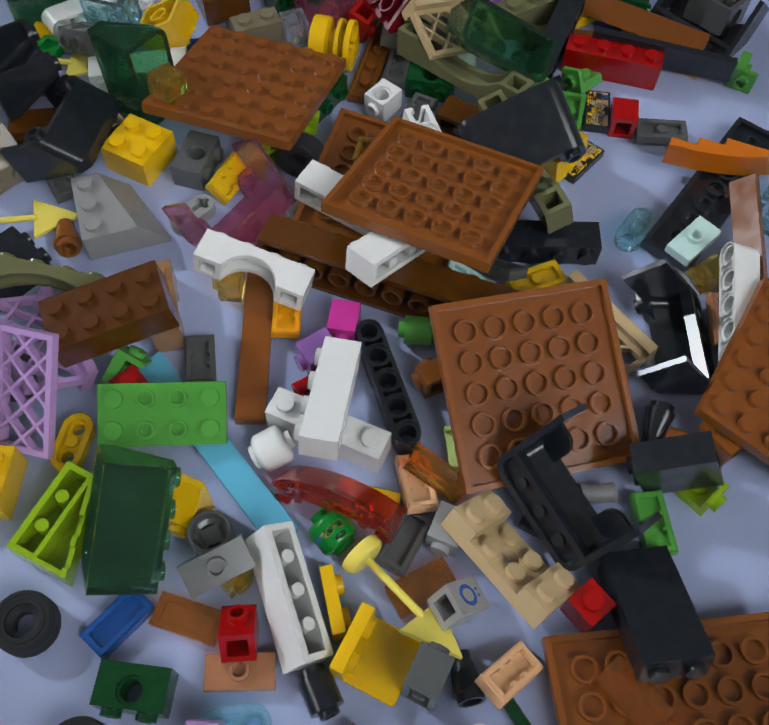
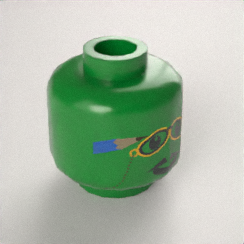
(331, 532)

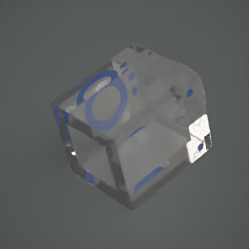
(295, 27)

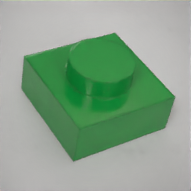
(52, 45)

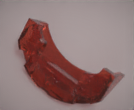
(340, 496)

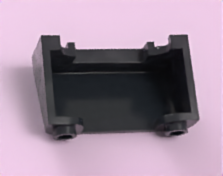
(24, 68)
(528, 126)

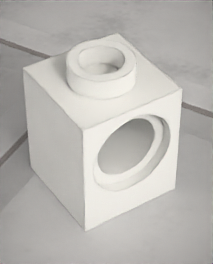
(382, 100)

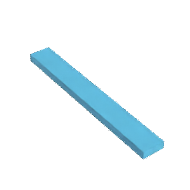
(228, 463)

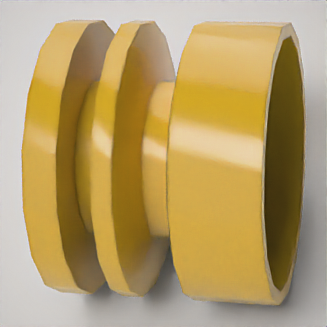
(339, 41)

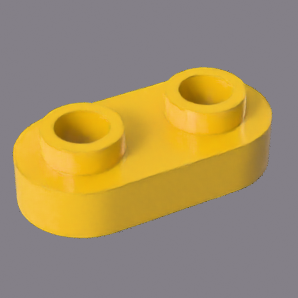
(72, 445)

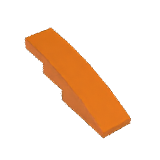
(717, 158)

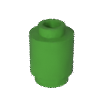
(416, 330)

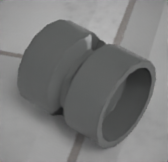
(209, 530)

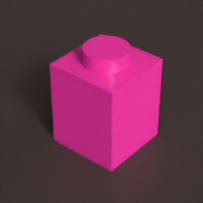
(343, 319)

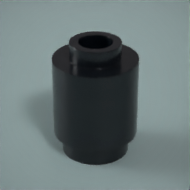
(320, 692)

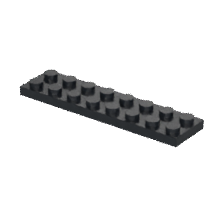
(702, 196)

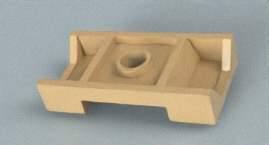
(527, 581)

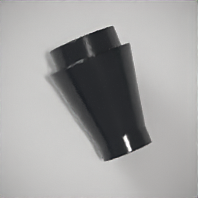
(657, 419)
(463, 685)

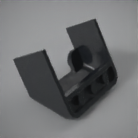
(734, 38)
(72, 136)
(675, 326)
(555, 501)

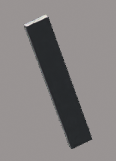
(677, 56)

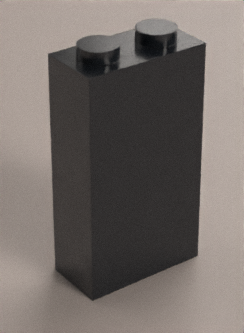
(655, 615)

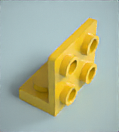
(374, 657)

